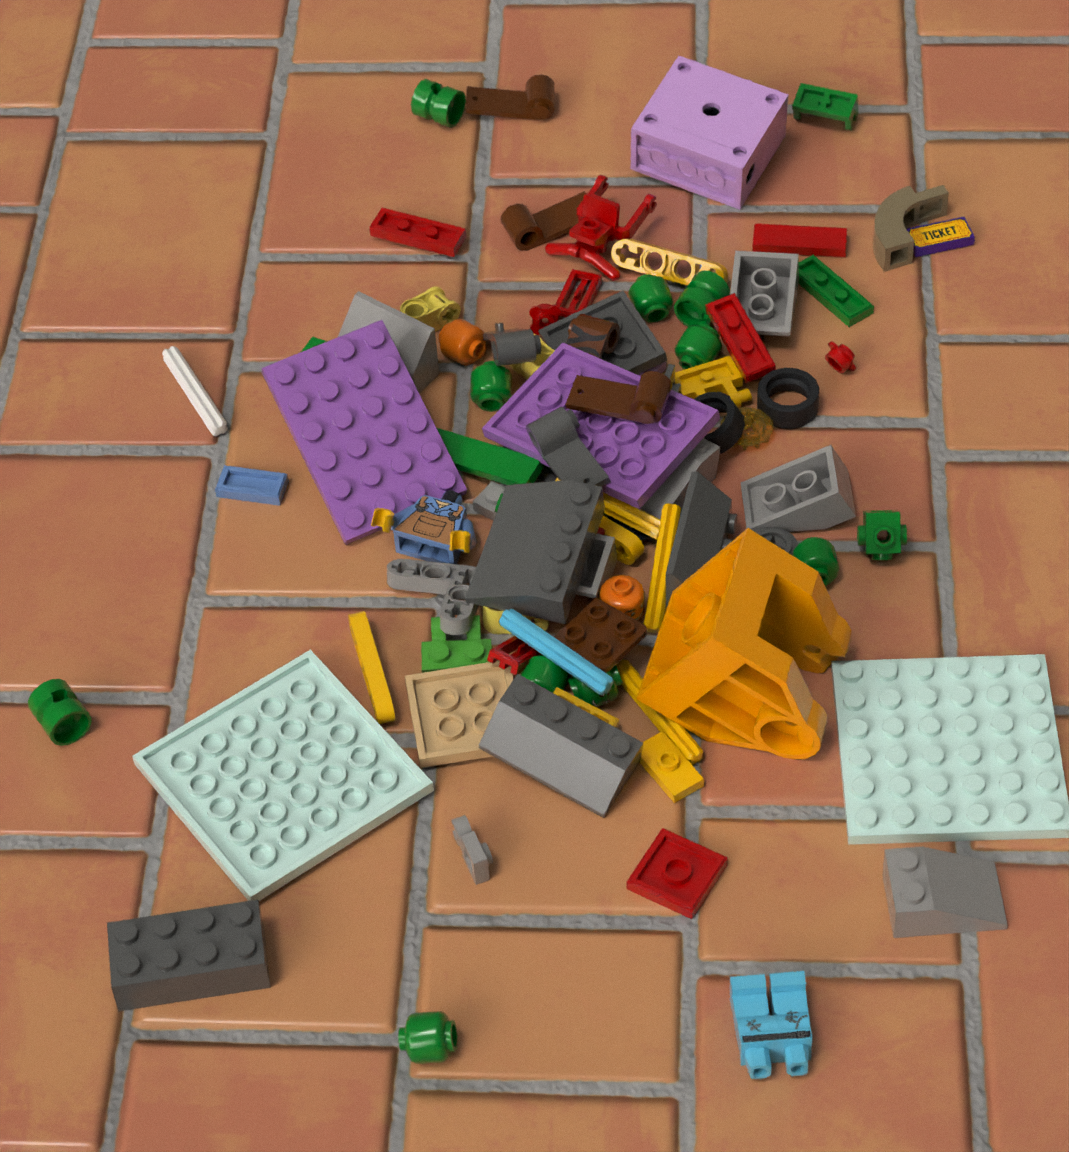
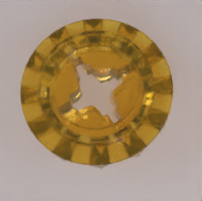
(761, 427)

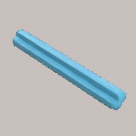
(556, 651)

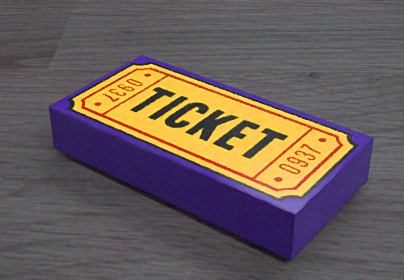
(941, 236)

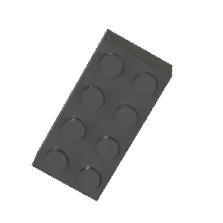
(187, 955)

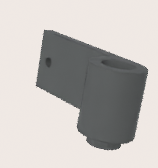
(513, 345)
(562, 450)

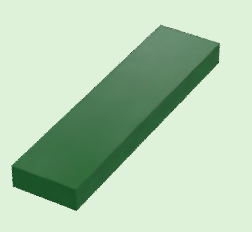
(490, 460)

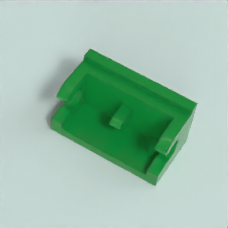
(826, 103)

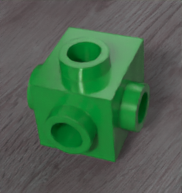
(873, 523)

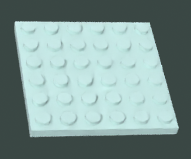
(949, 750)
(282, 775)

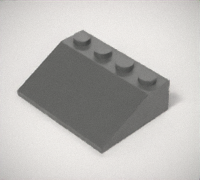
(538, 548)

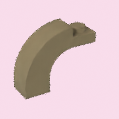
(897, 213)

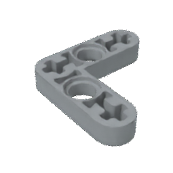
(438, 579)

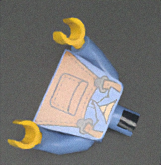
(430, 528)

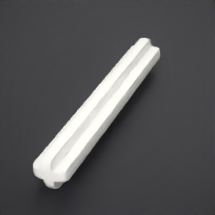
(194, 391)

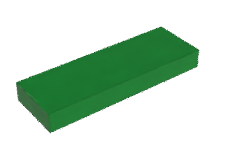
(833, 291)

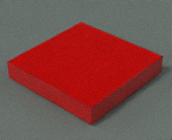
(677, 873)

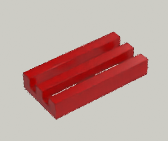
(568, 287)
(517, 660)

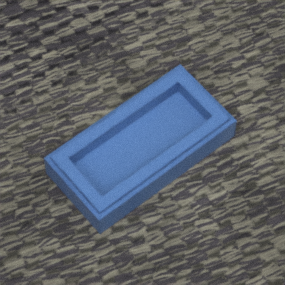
(252, 485)

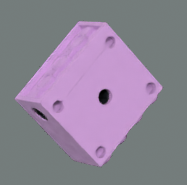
(708, 132)

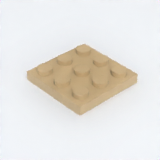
(454, 709)

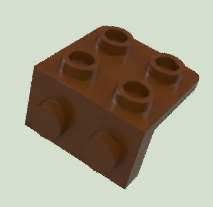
(602, 634)

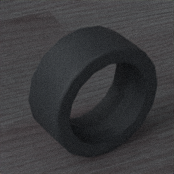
(788, 380)
(733, 426)

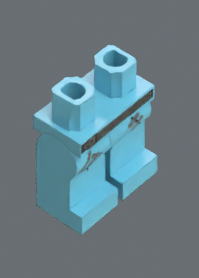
(773, 1037)

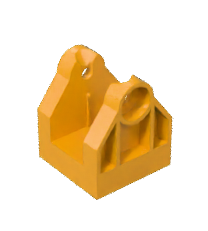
(736, 646)

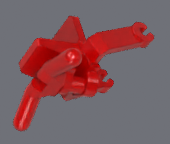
(599, 226)

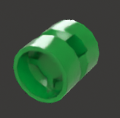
(438, 102)
(702, 289)
(59, 712)

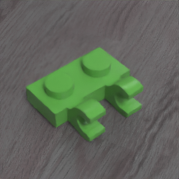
(445, 654)

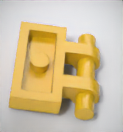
(713, 376)

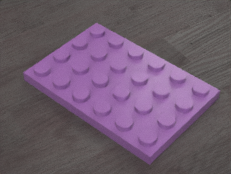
(361, 428)
(630, 452)

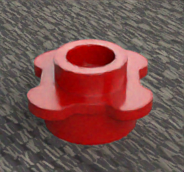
(542, 311)
(840, 357)

